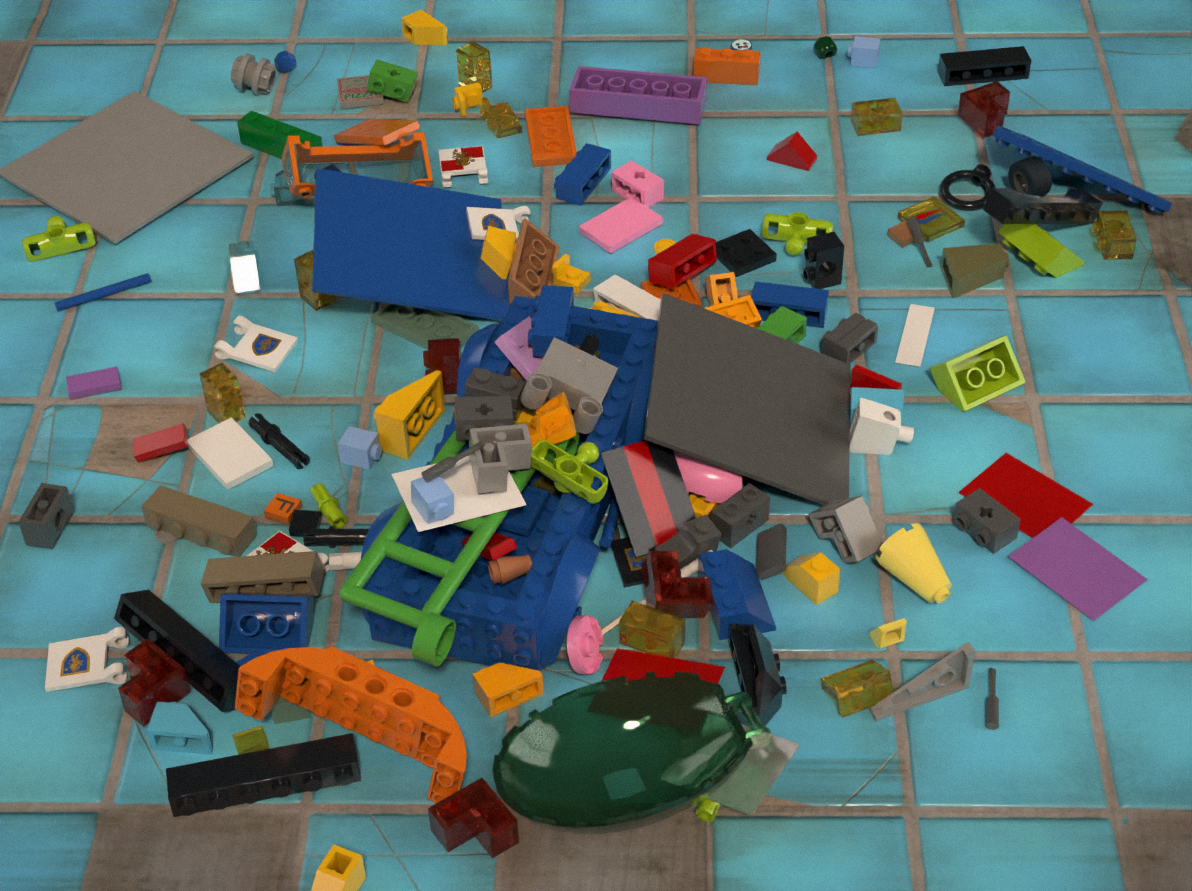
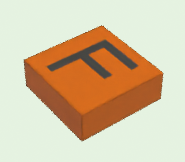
(282, 508)

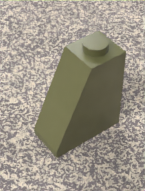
(972, 267)

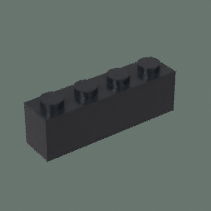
(984, 66)

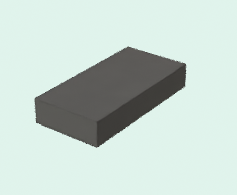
(771, 551)

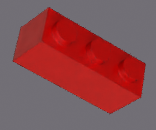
(682, 260)

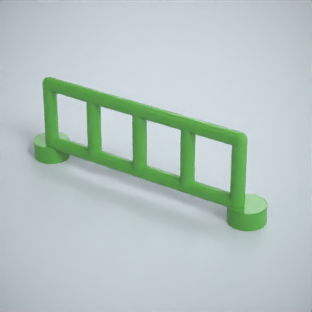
(434, 631)

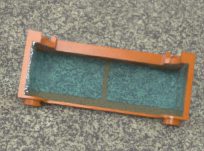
(402, 162)

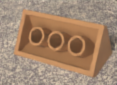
(531, 262)

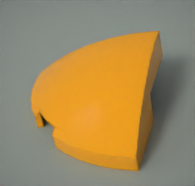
(552, 421)

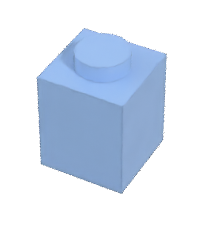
(864, 52)
(359, 447)
(432, 499)

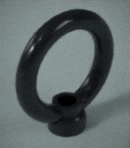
(979, 175)

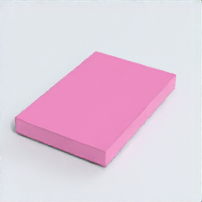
(620, 225)

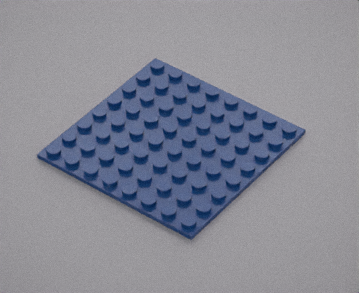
(402, 246)

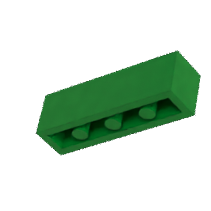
(270, 134)

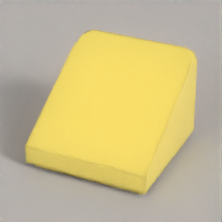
(889, 633)

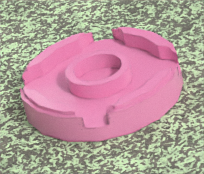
(583, 644)

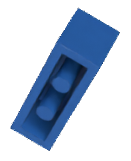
(583, 174)
(802, 300)
(552, 317)

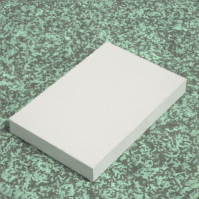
(229, 453)

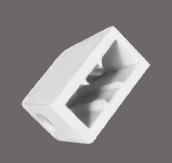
(877, 429)

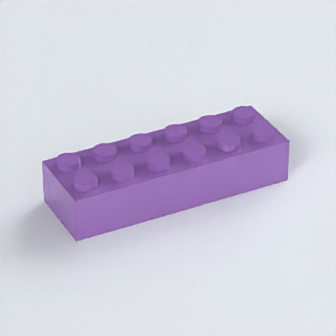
(638, 95)

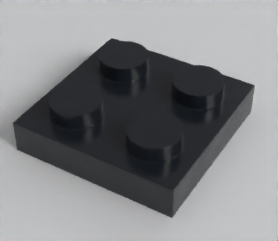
(744, 252)

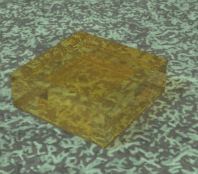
(250, 740)

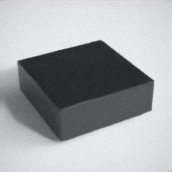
(304, 519)

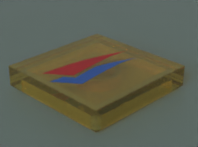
(933, 218)

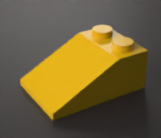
(410, 415)

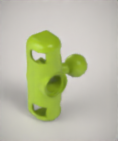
(794, 229)
(58, 239)
(569, 471)

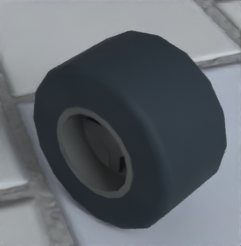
(1030, 176)

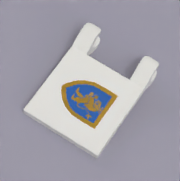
(481, 218)
(258, 346)
(84, 661)

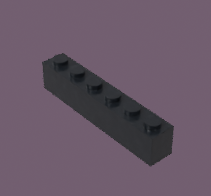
(205, 664)
(262, 775)

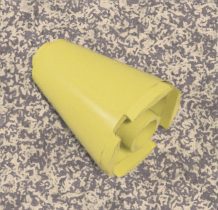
(915, 563)

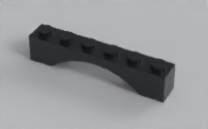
(1021, 208)

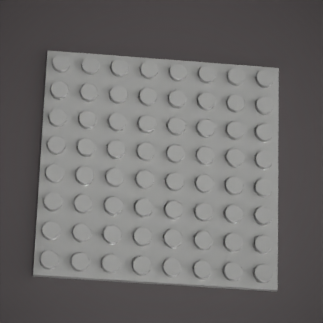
(124, 166)

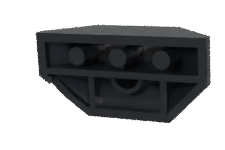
(757, 669)

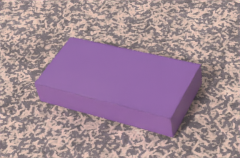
(93, 383)

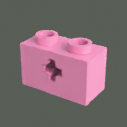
(639, 183)

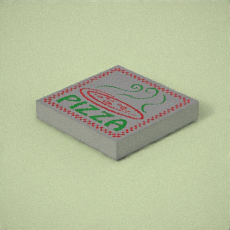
(354, 93)

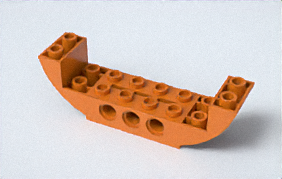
(360, 700)

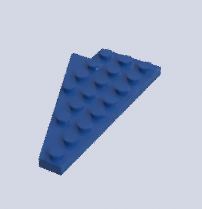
(1071, 165)

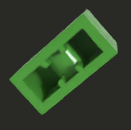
(392, 80)

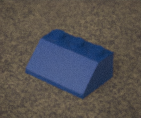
(735, 592)
(264, 622)

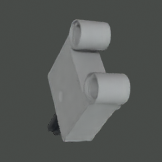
(575, 373)

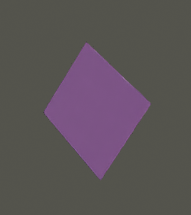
(1077, 568)

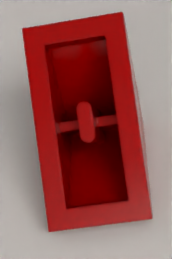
(793, 152)

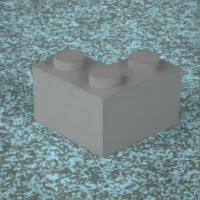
(504, 450)
(850, 526)

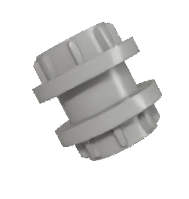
(252, 74)

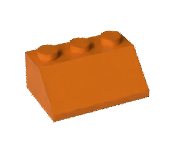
(727, 65)

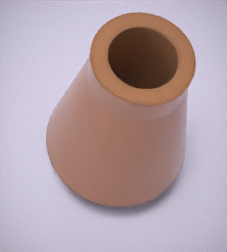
(508, 568)

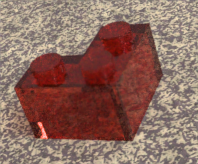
(984, 107)
(445, 357)
(672, 593)
(153, 680)
(471, 814)

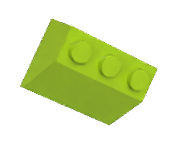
(1040, 247)
(978, 373)

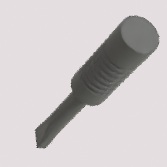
(919, 238)
(448, 463)
(992, 702)

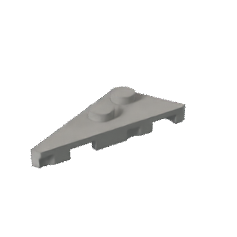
(940, 680)

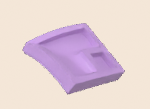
(516, 348)

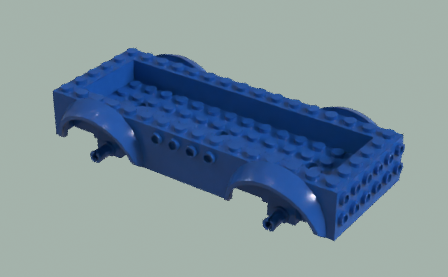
(531, 614)

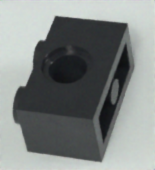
(823, 261)

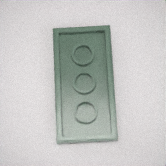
(423, 324)

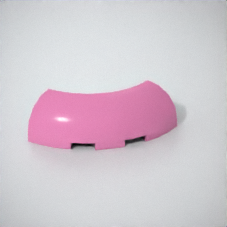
(707, 479)

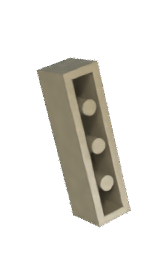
(199, 521)
(271, 574)

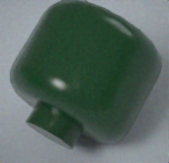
(825, 47)

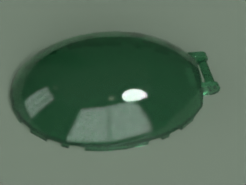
(625, 752)

